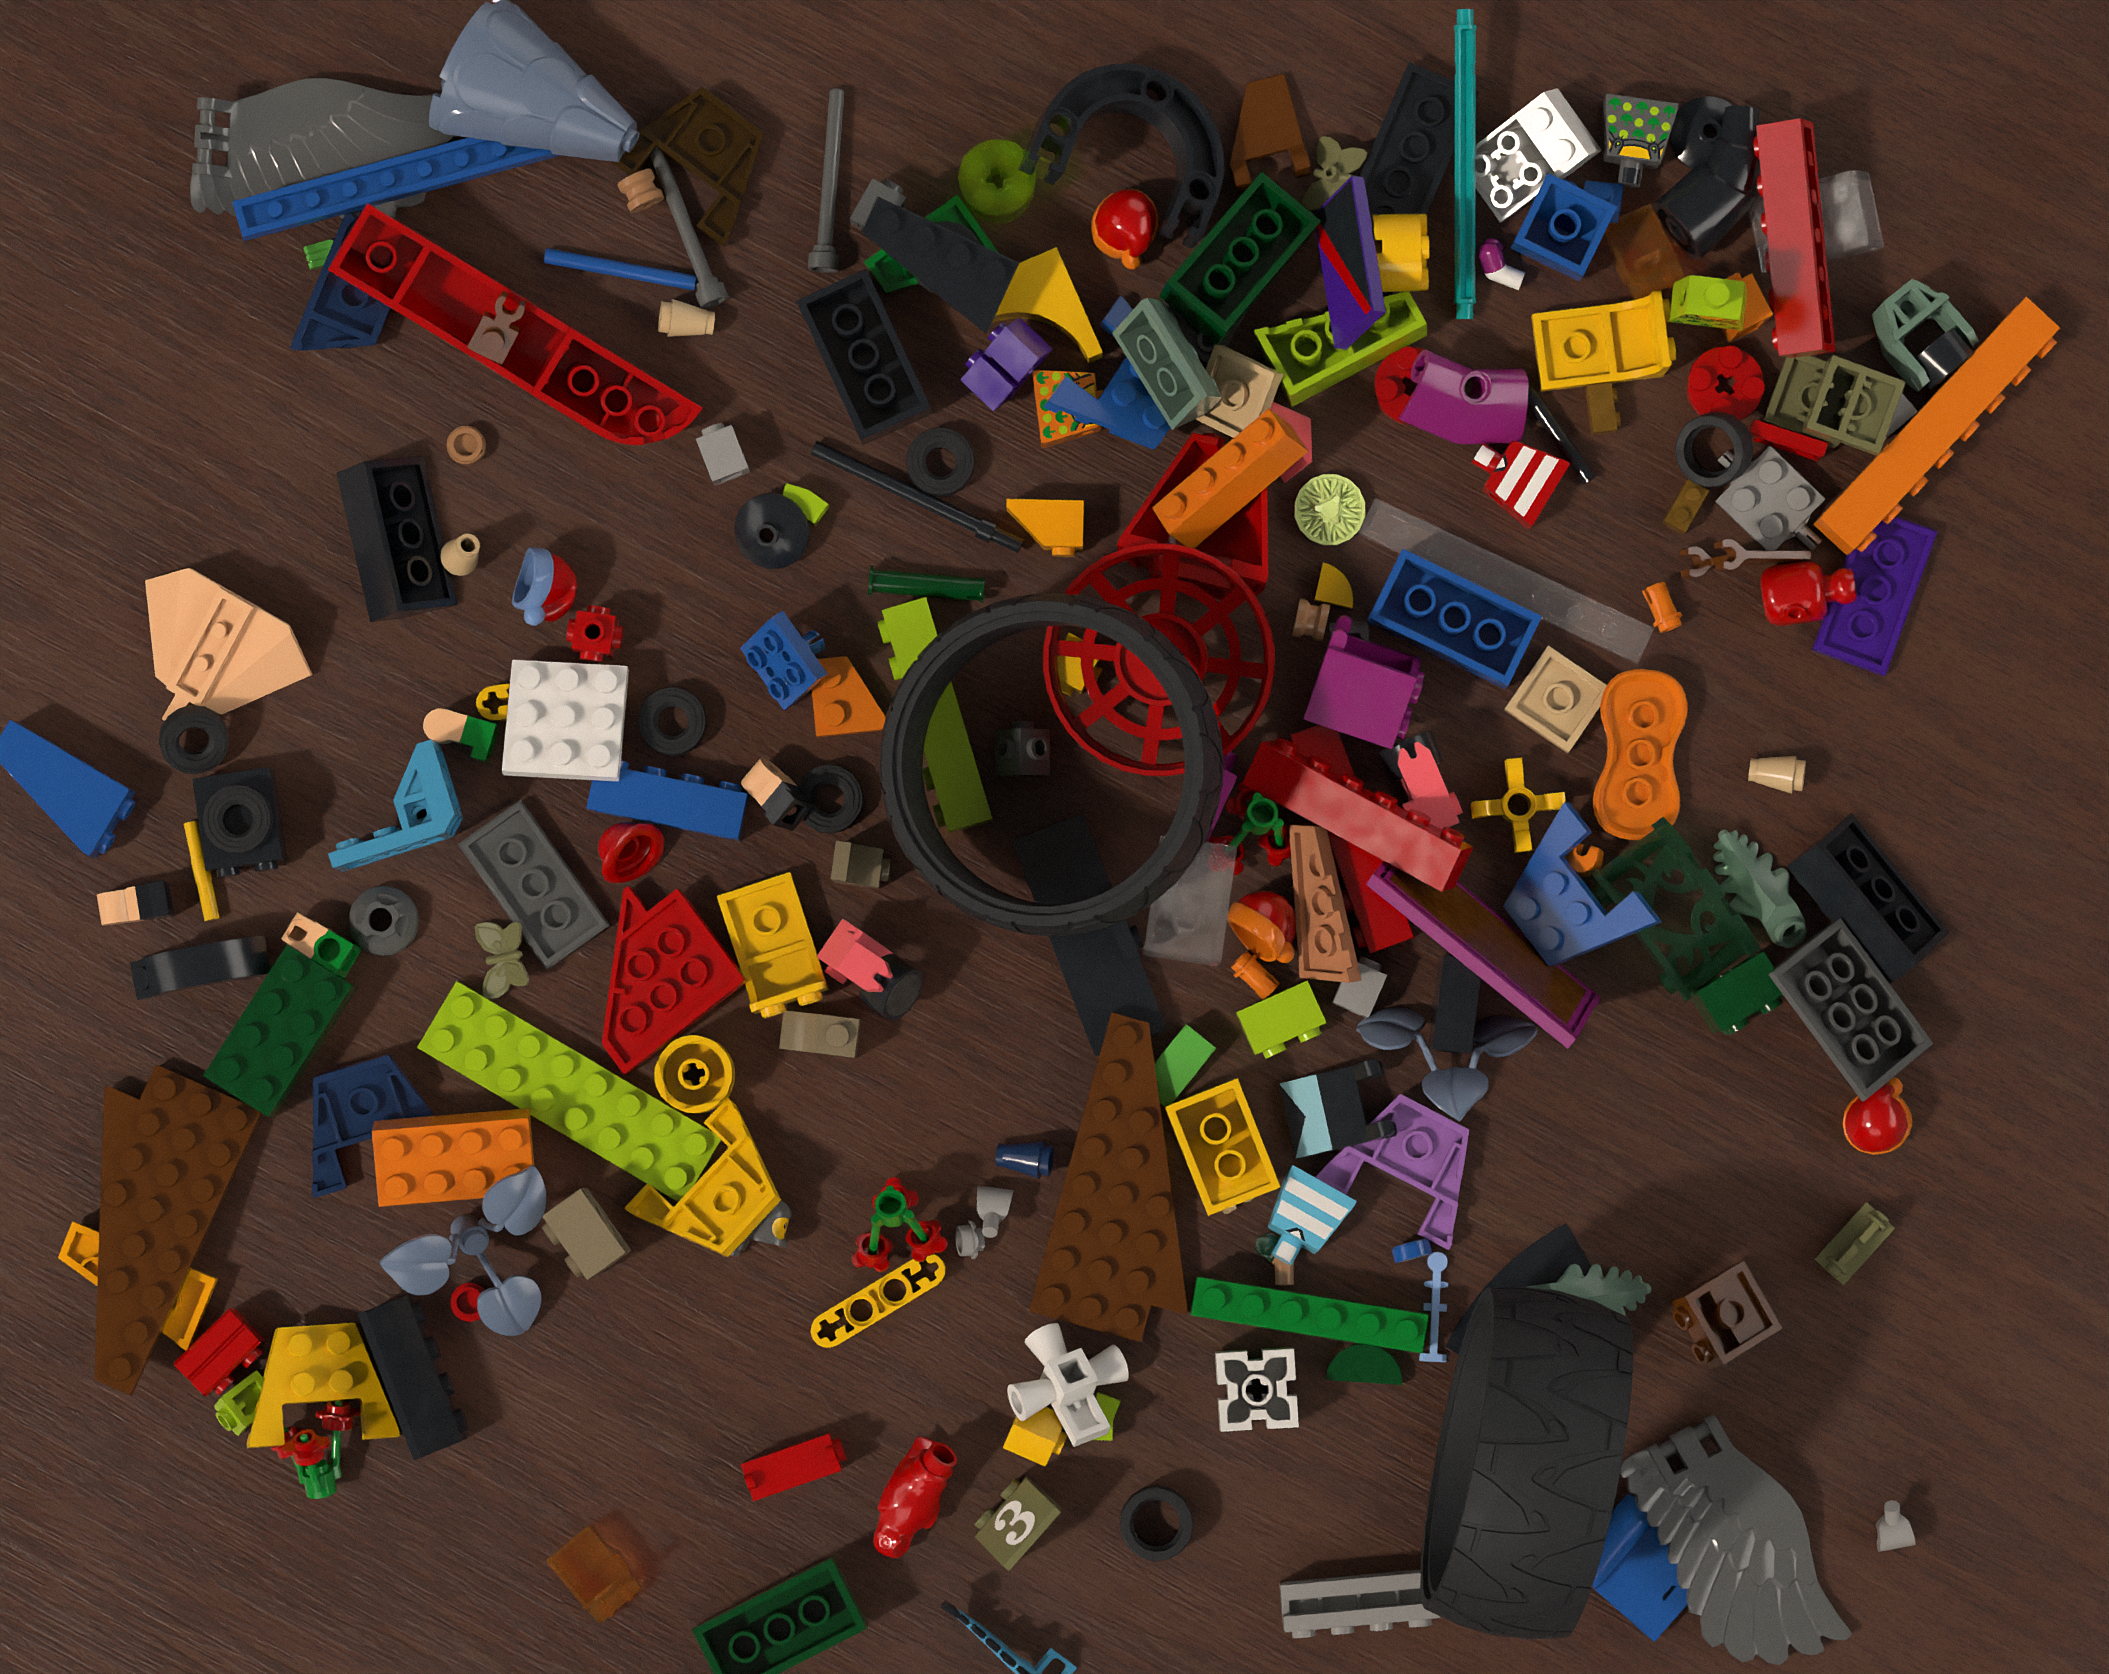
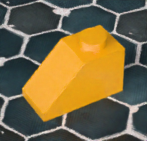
(1051, 523)

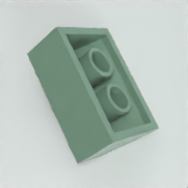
(1166, 363)

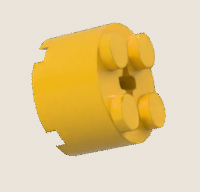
(1401, 251)
(677, 1061)

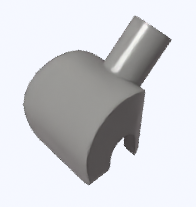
(992, 1207)
(1893, 1529)

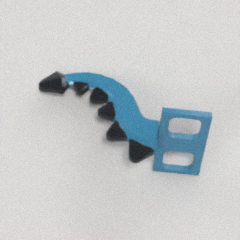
(1002, 1651)

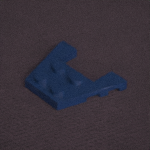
(345, 1110)

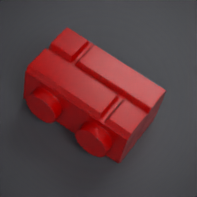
(220, 1353)

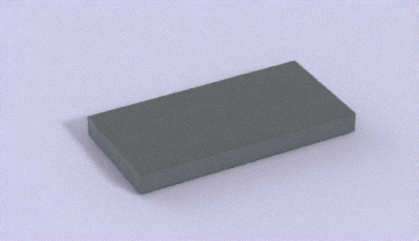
(534, 884)

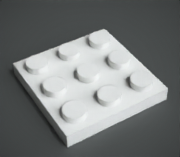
(565, 720)

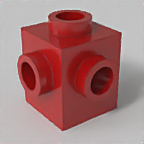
(605, 644)

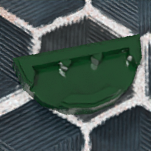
(1365, 1365)

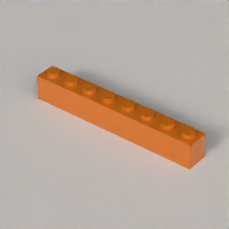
(1937, 426)

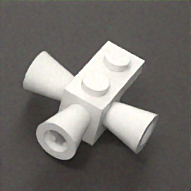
(1068, 1384)

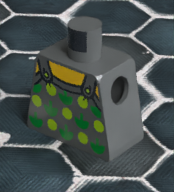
(1635, 134)

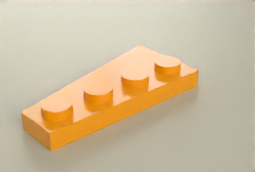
(81, 1253)

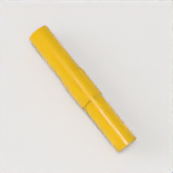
(202, 878)

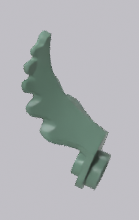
(1759, 889)
(1608, 1291)

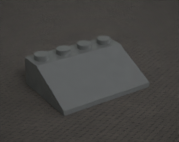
(1850, 1008)

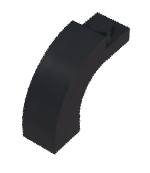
(200, 966)

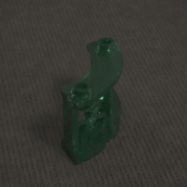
(1727, 923)

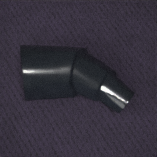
(1715, 192)

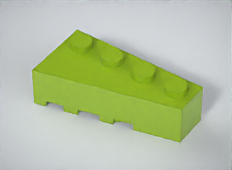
(1307, 352)

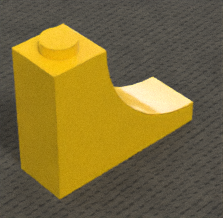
(1046, 294)

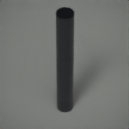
(1559, 435)

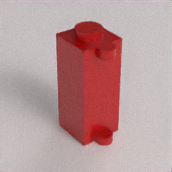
(793, 1465)

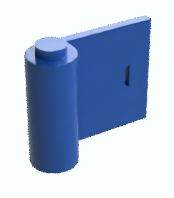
(1637, 1573)

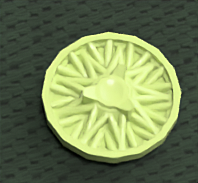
(1329, 509)

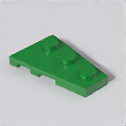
(893, 276)

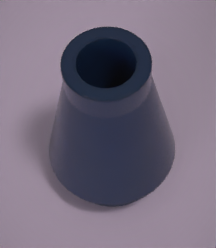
(1027, 1158)

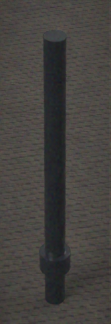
(984, 528)

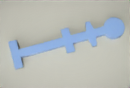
(1436, 1262)

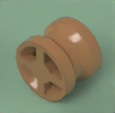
(640, 191)
(1311, 620)

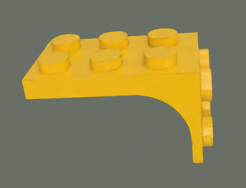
(1603, 343)
(773, 945)

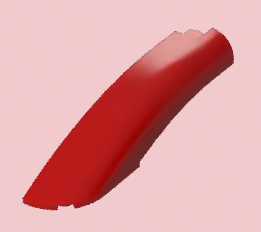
(547, 355)

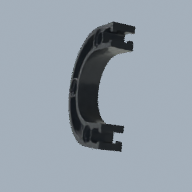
(1176, 115)

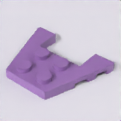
(1423, 1153)

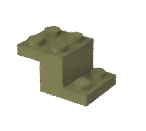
(1834, 402)

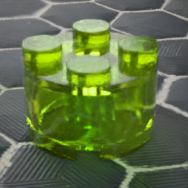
(984, 199)

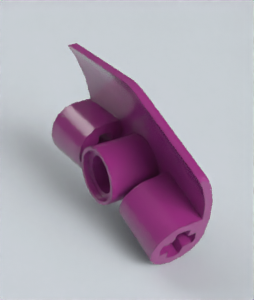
(1489, 414)

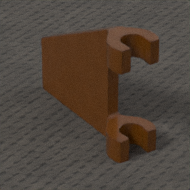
(1265, 129)
(1735, 557)

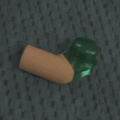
(1283, 1272)

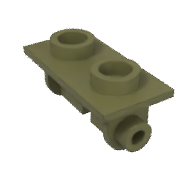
(1855, 1243)

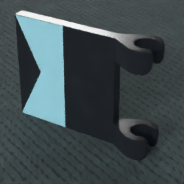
(1328, 1110)

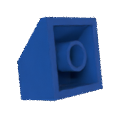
(1563, 227)

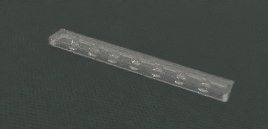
(1524, 587)

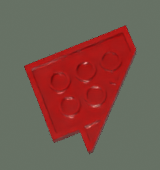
(662, 977)

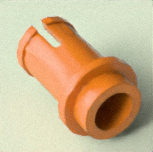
(1662, 607)
(1254, 975)

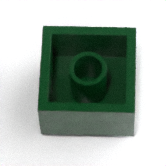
(1737, 994)

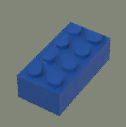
(1454, 619)

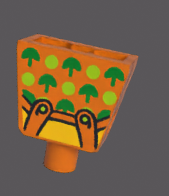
(1061, 426)

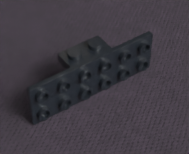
(1097, 965)

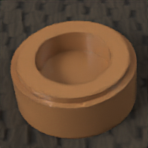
(466, 445)

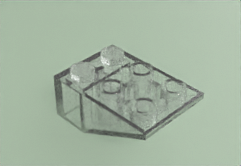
(1847, 214)

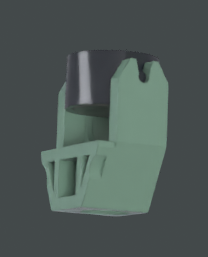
(1903, 314)

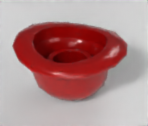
(629, 851)

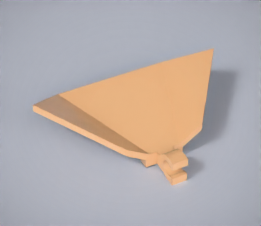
(216, 644)

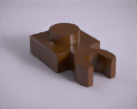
(495, 332)

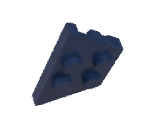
(339, 311)

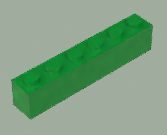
(1309, 1314)

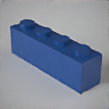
(672, 802)

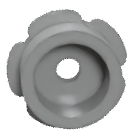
(969, 1240)

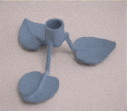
(1454, 1088)
(422, 1262)

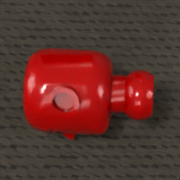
(1801, 592)

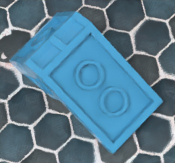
(423, 786)

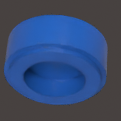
(1411, 1250)

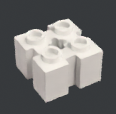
(1239, 1407)

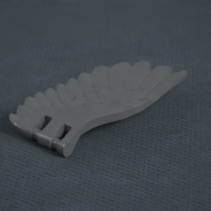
(303, 135)

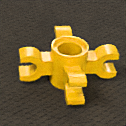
(1499, 807)

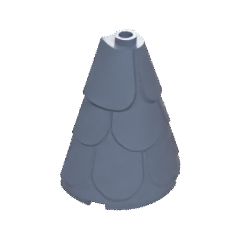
(526, 91)

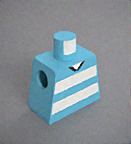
(1306, 1214)

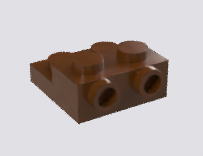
(1725, 1316)

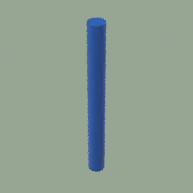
(620, 269)

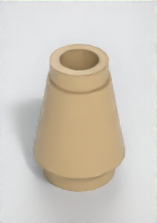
(684, 319)
(461, 555)
(1778, 772)

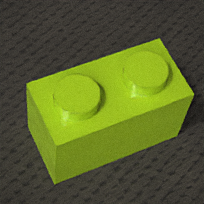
(1281, 1019)

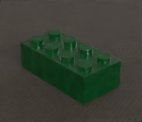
(1239, 258)
(280, 1031)
(783, 1623)

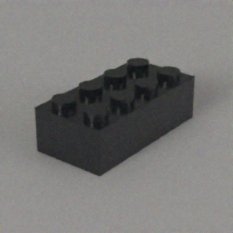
(864, 357)

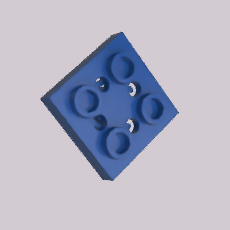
(785, 659)

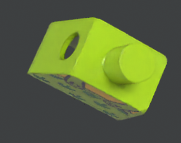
(1709, 302)

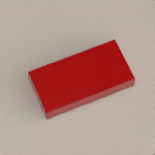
(1787, 440)

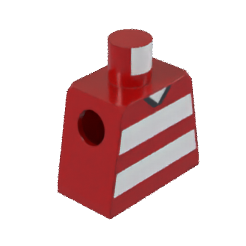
(1520, 479)

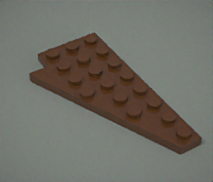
(160, 1191)
(1115, 1219)

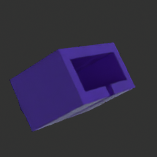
(1006, 363)

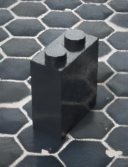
(239, 820)
(1454, 1007)

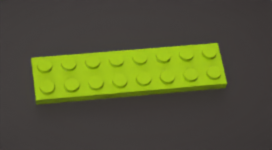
(569, 1092)

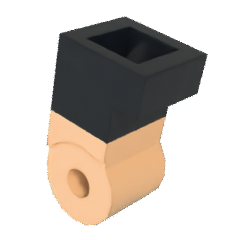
(776, 794)
(136, 904)

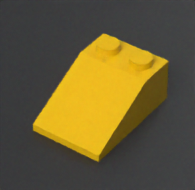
(1222, 1147)

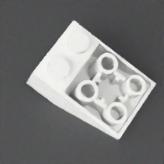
(1525, 148)

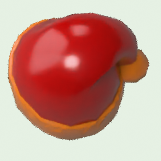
(1125, 226)
(1265, 925)
(1878, 1122)

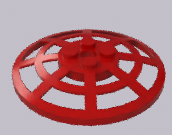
(1137, 678)

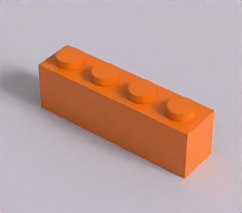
(1230, 479)

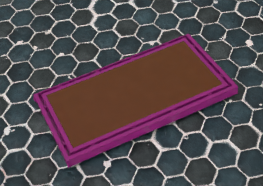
(1491, 951)

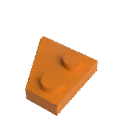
(843, 701)

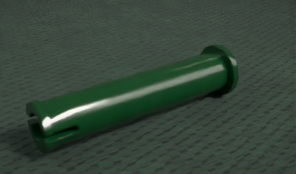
(926, 585)

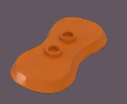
(1642, 724)

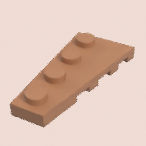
(1320, 913)

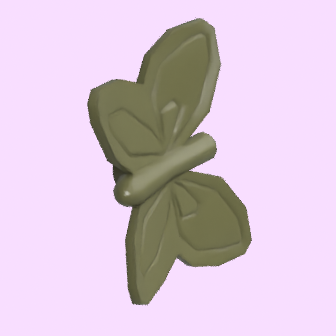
(1337, 166)
(508, 967)

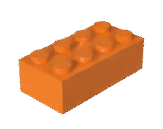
(449, 1155)

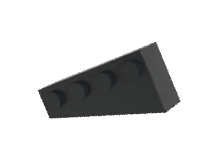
(950, 265)

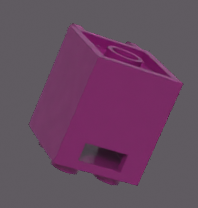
(1364, 688)

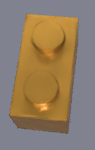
(1601, 408)
(1685, 507)

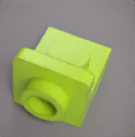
(238, 1405)

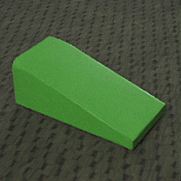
(1180, 1063)

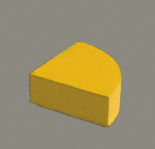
(1333, 588)

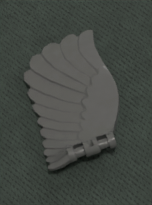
(1734, 1546)

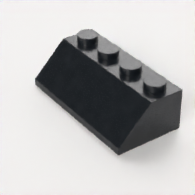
(396, 538)
(1864, 888)
(413, 1376)

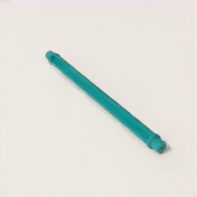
(1465, 163)

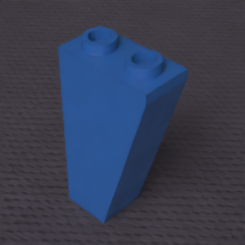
(68, 789)

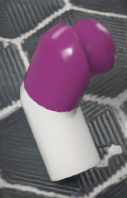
(1495, 266)

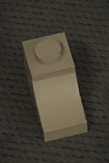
(859, 865)
(820, 1034)

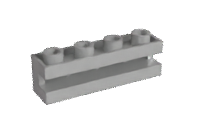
(1352, 1602)

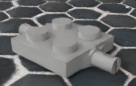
(1771, 501)

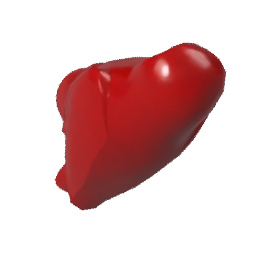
(912, 1495)

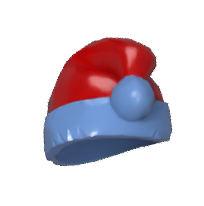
(544, 587)

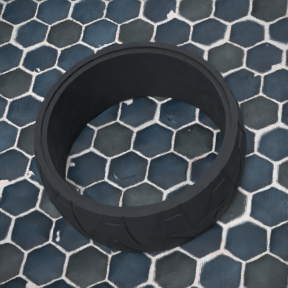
(903, 763)
(1527, 1463)

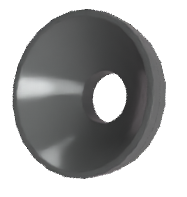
(403, 926)

